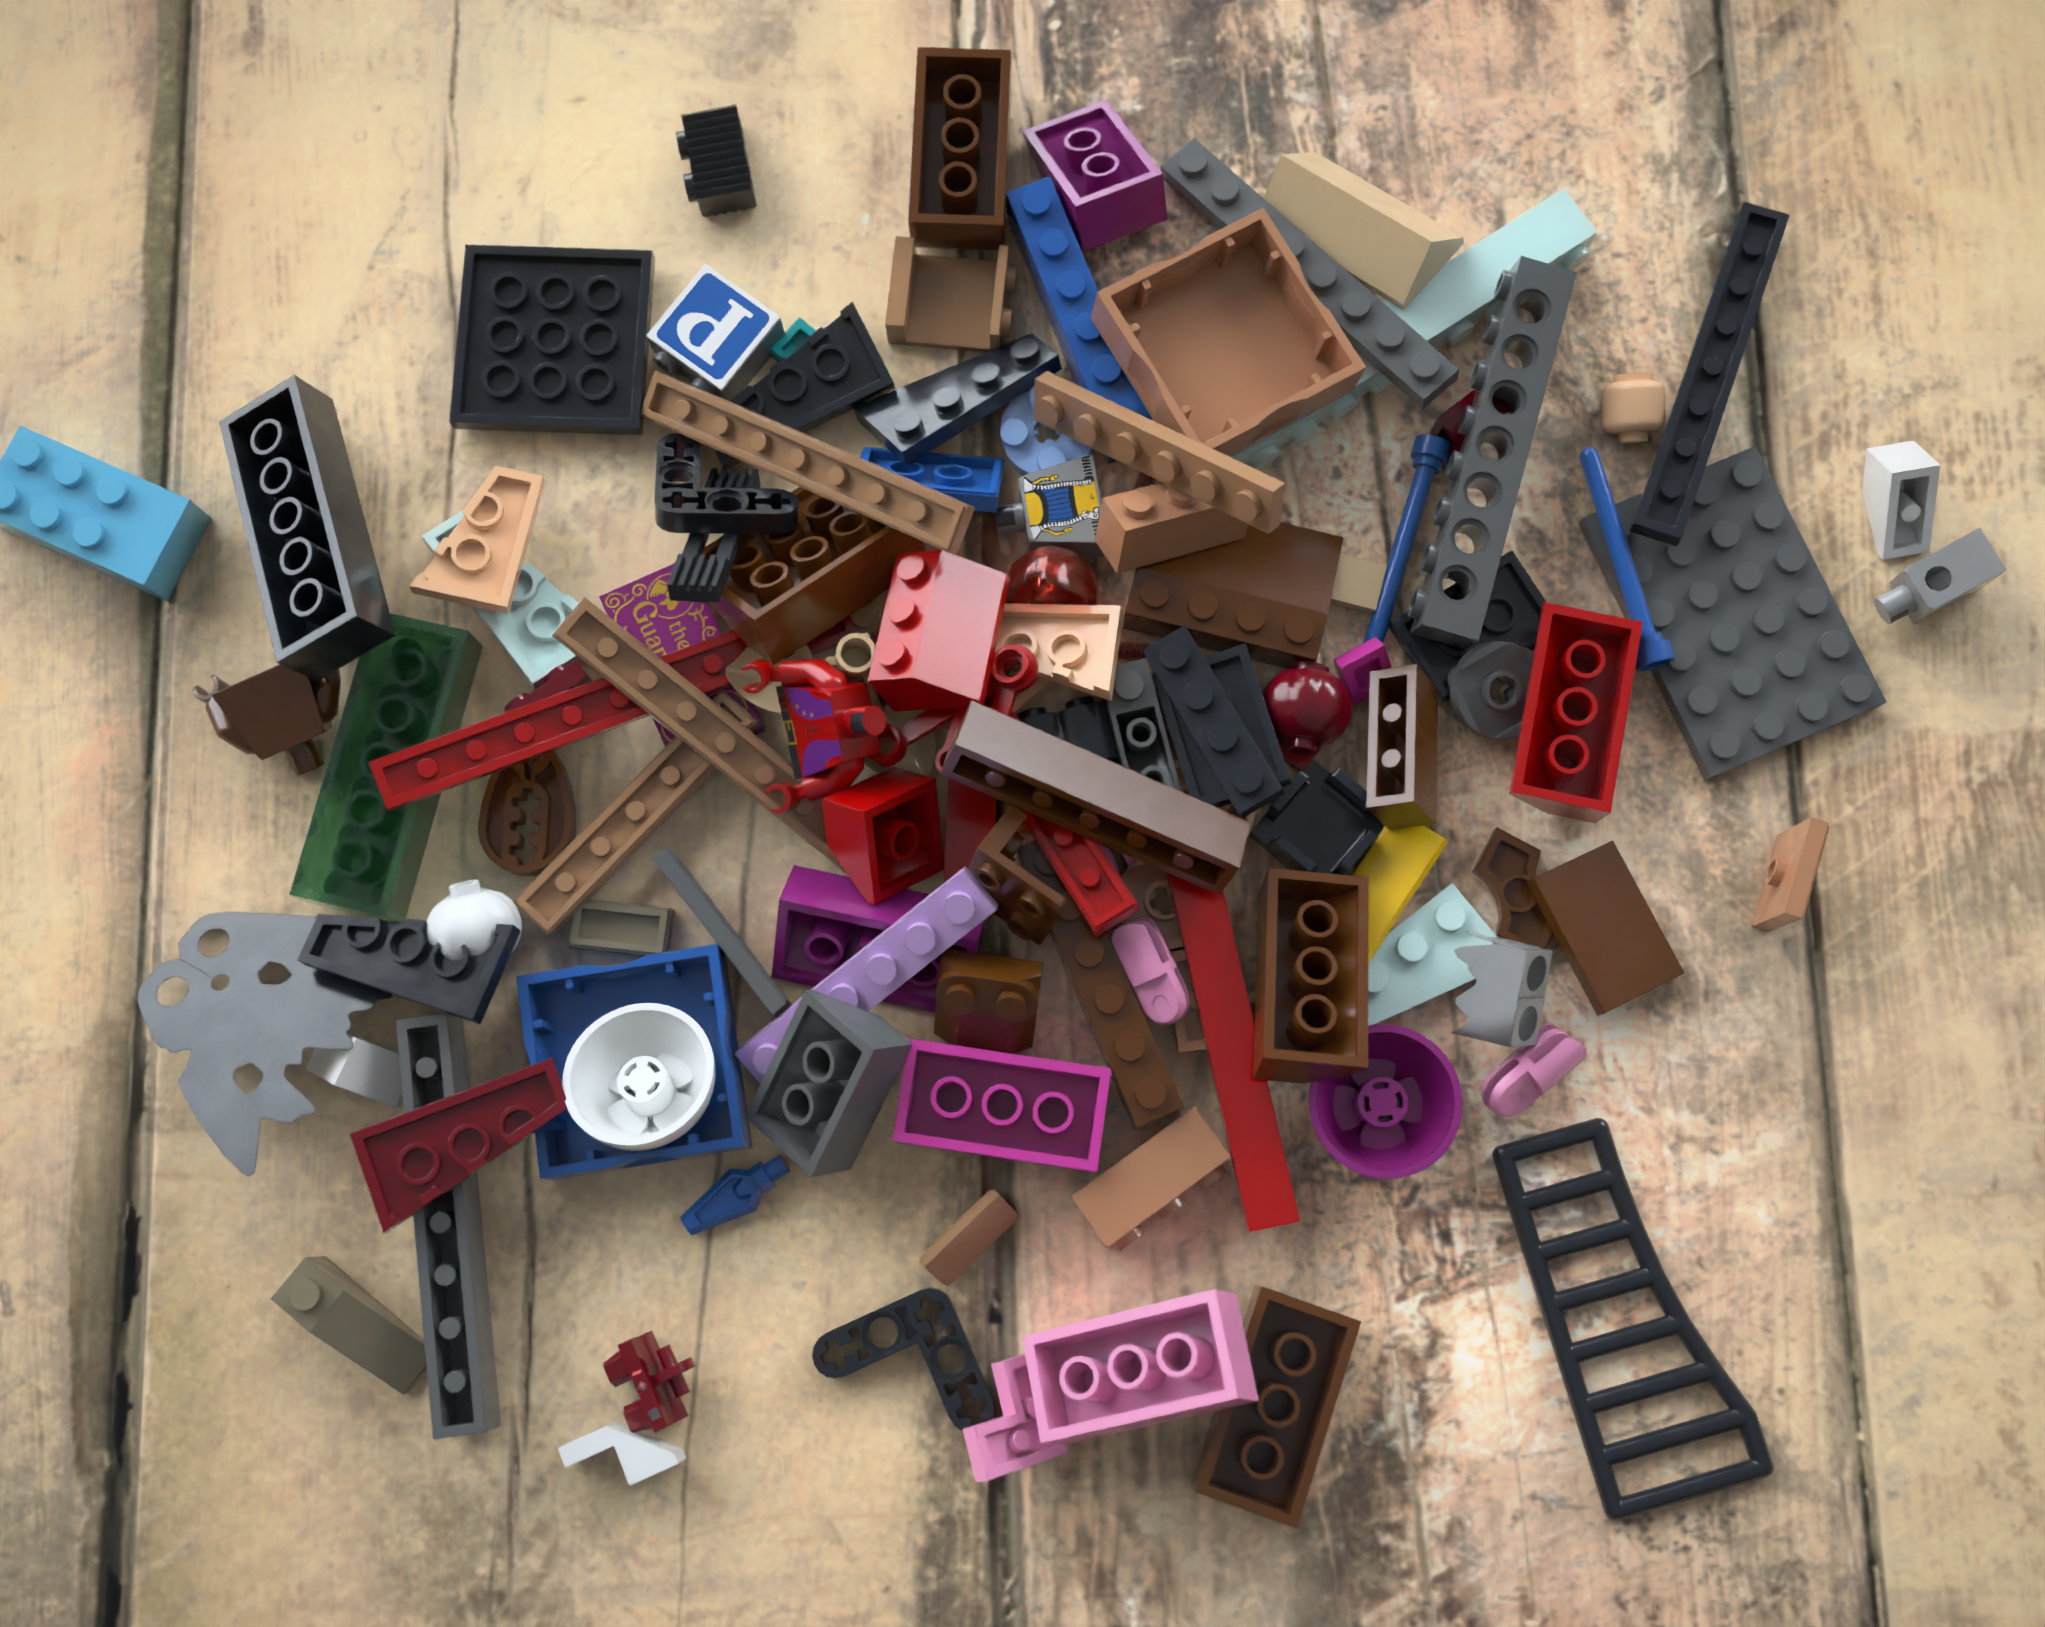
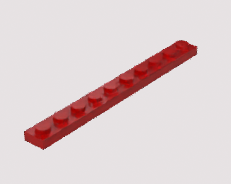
(551, 724)

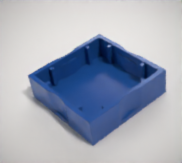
(566, 1001)

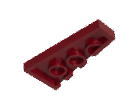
(443, 1143)

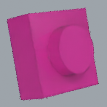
(1356, 665)

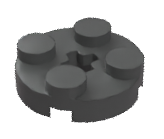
(1471, 684)

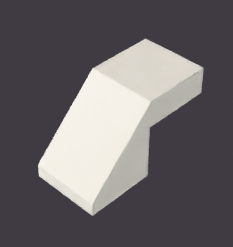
(638, 1452)

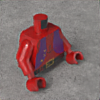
(825, 726)

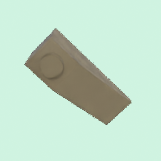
(352, 1322)

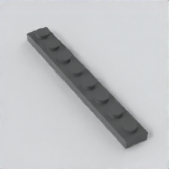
(1365, 320)

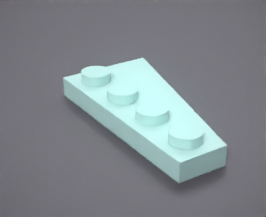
(533, 617)
(1420, 957)

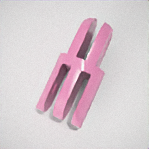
(1151, 971)
(1531, 1071)

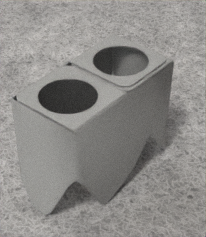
(1508, 991)

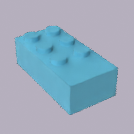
(97, 513)

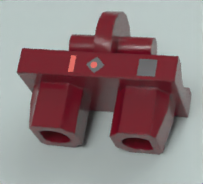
(656, 1379)

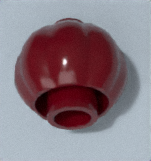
(1308, 707)

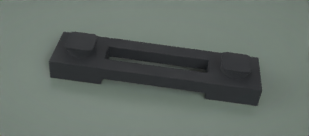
(692, 575)

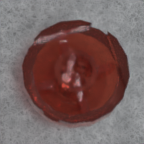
(1052, 577)

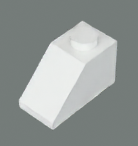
(1900, 498)

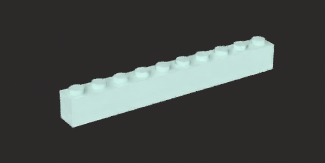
(1457, 300)

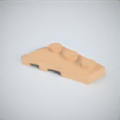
(488, 545)
(1069, 641)

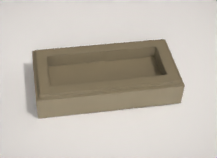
(621, 928)

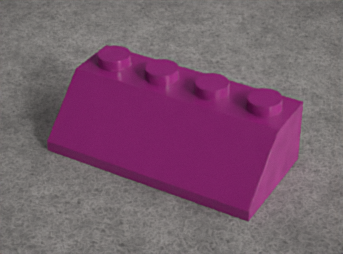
(828, 921)

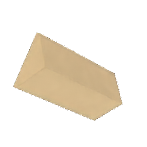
(1361, 226)

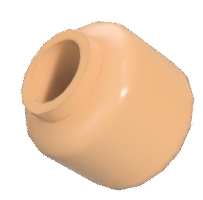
(1633, 407)

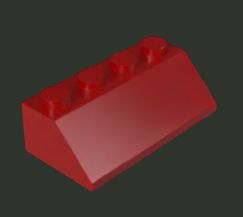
(1575, 712)

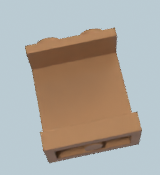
(948, 300)

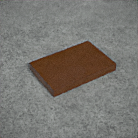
(1605, 928)

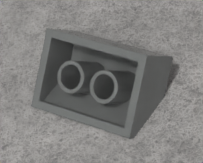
(827, 1083)

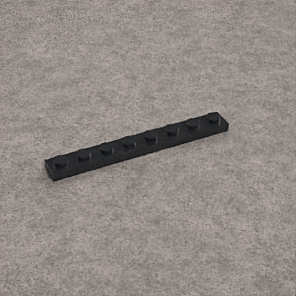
(1709, 374)

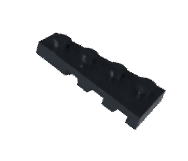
(819, 378)
(948, 402)
(403, 963)

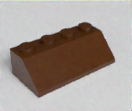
(1311, 976)

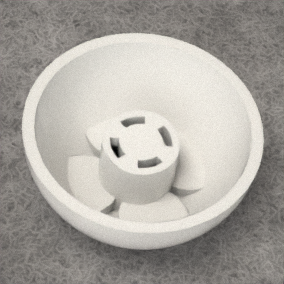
(624, 1061)

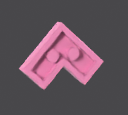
(1013, 1439)

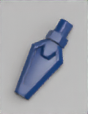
(734, 1195)

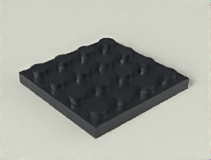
(552, 339)

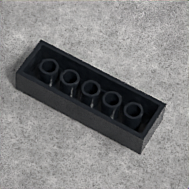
(306, 530)

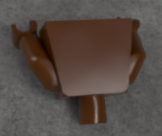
(274, 713)

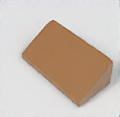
(969, 1237)

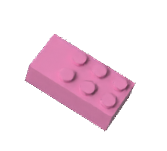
(1140, 1368)

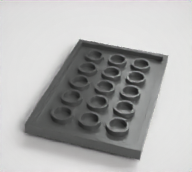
(1747, 621)

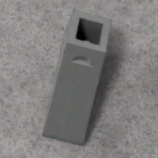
(1139, 724)

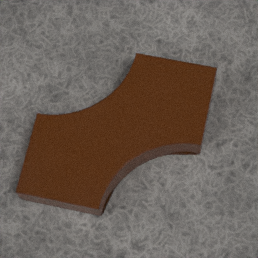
(1505, 868)

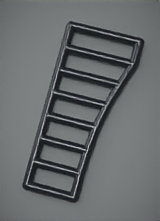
(1675, 1322)

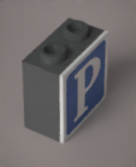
(715, 335)

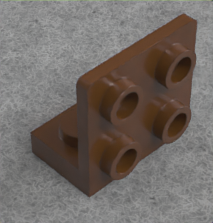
(1022, 899)

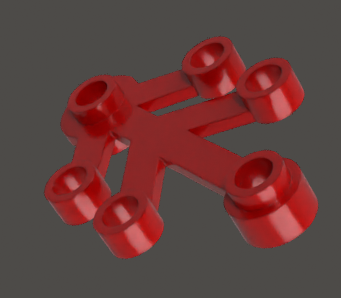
(928, 721)

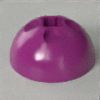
(1404, 1080)

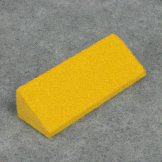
(1395, 871)

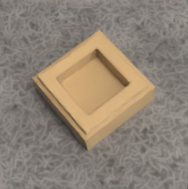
(1358, 583)

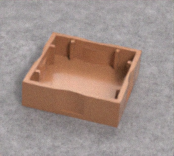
(1227, 338)

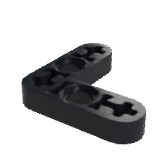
(695, 509)
(910, 1333)

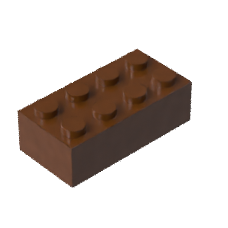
(960, 148)
(1268, 1449)

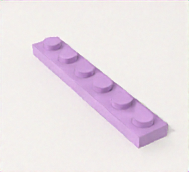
(887, 959)

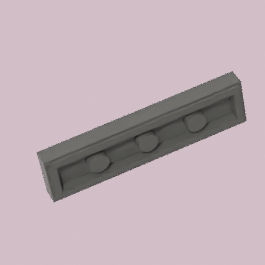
(722, 931)

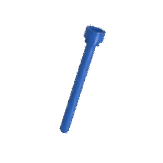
(1429, 456)
(1652, 649)

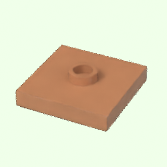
(1791, 875)

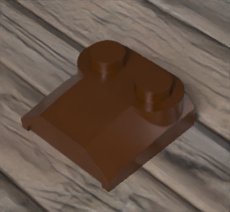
(987, 1001)

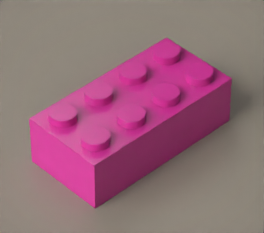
(1002, 1105)

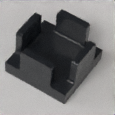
(1318, 823)

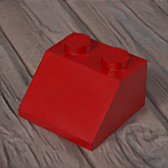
(886, 832)

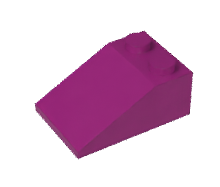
(1099, 174)

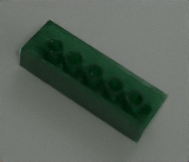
(399, 697)

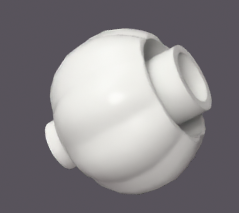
(470, 919)

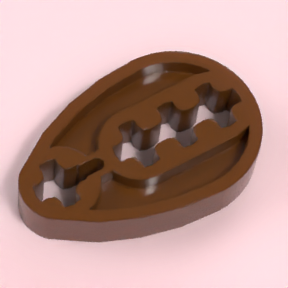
(501, 814)

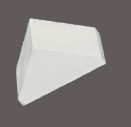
(362, 1070)

